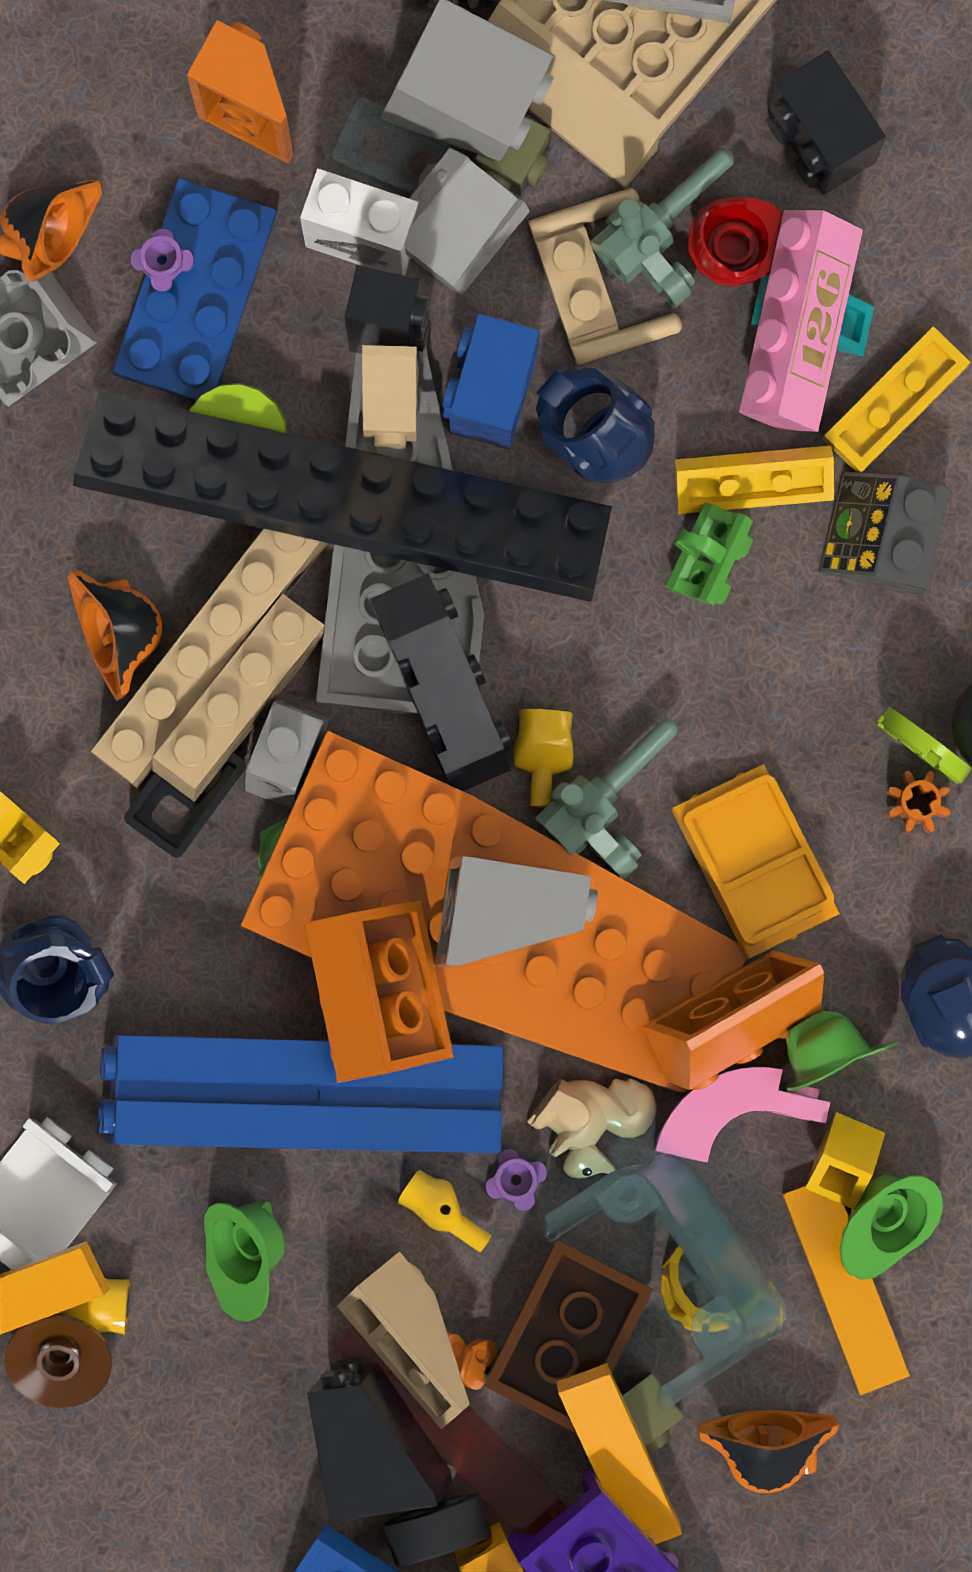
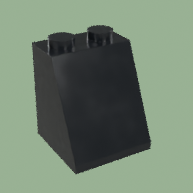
(371, 1445)

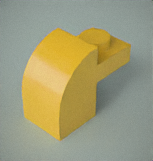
(23, 842)

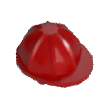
(735, 240)

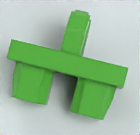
(722, 539)

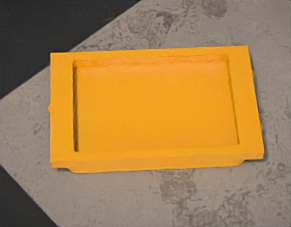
(756, 860)

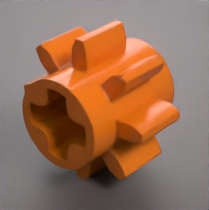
(922, 788)

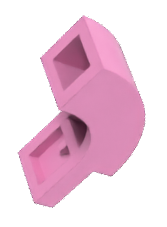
(704, 1112)

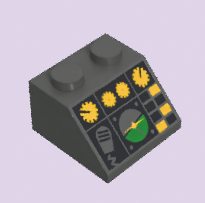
(885, 531)

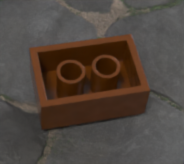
(568, 1324)

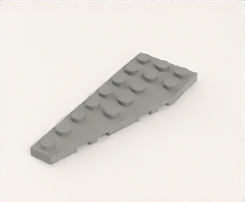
(355, 657)

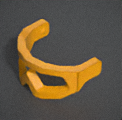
(670, 1283)

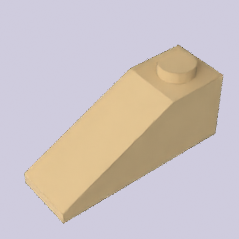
(390, 395)
(406, 1330)

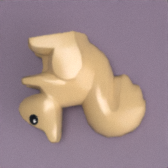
(583, 1111)

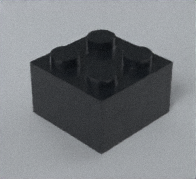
(824, 123)

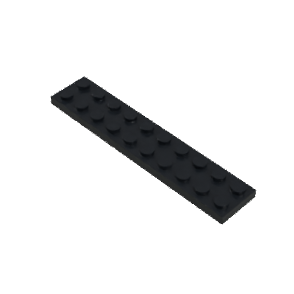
(343, 496)

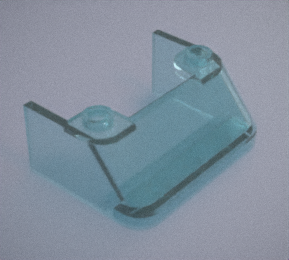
(745, 1304)

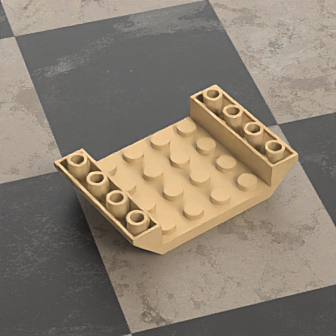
(622, 70)

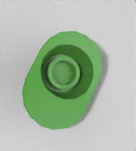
(824, 1046)
(889, 1223)
(240, 1254)

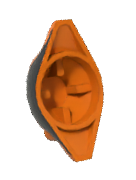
(47, 224)
(123, 620)
(770, 1455)

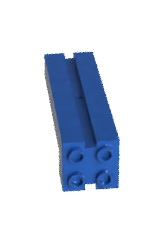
(291, 1099)

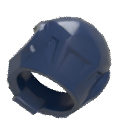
(612, 441)
(46, 967)
(940, 995)

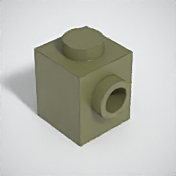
(520, 165)
(647, 1415)

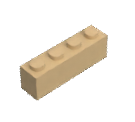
(238, 697)

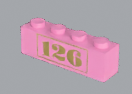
(801, 320)

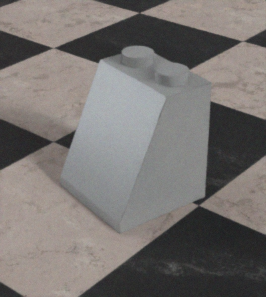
(469, 84)
(507, 907)

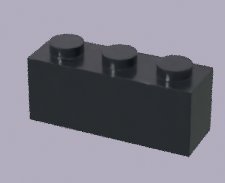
(386, 311)

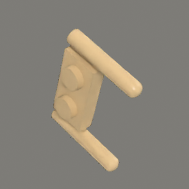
(579, 286)

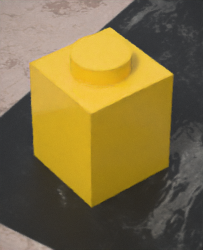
(845, 1160)

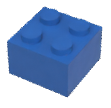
(494, 380)

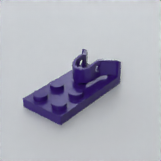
(590, 1538)

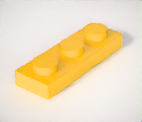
(896, 400)
(755, 479)

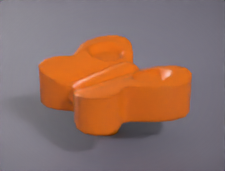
(473, 1359)

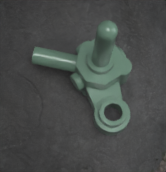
(641, 233)
(585, 808)

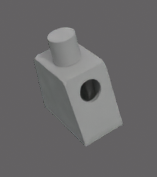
(284, 752)

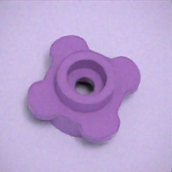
(161, 245)
(520, 1194)

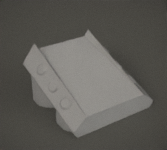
(460, 220)
(37, 332)

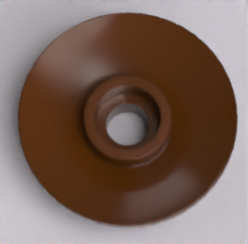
(53, 1378)

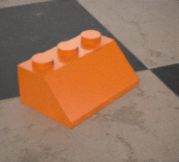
(238, 89)
(379, 990)
(735, 1018)

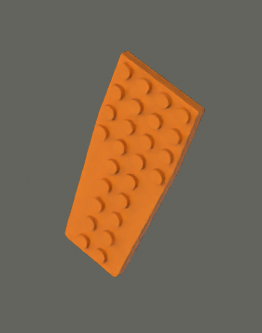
(385, 837)

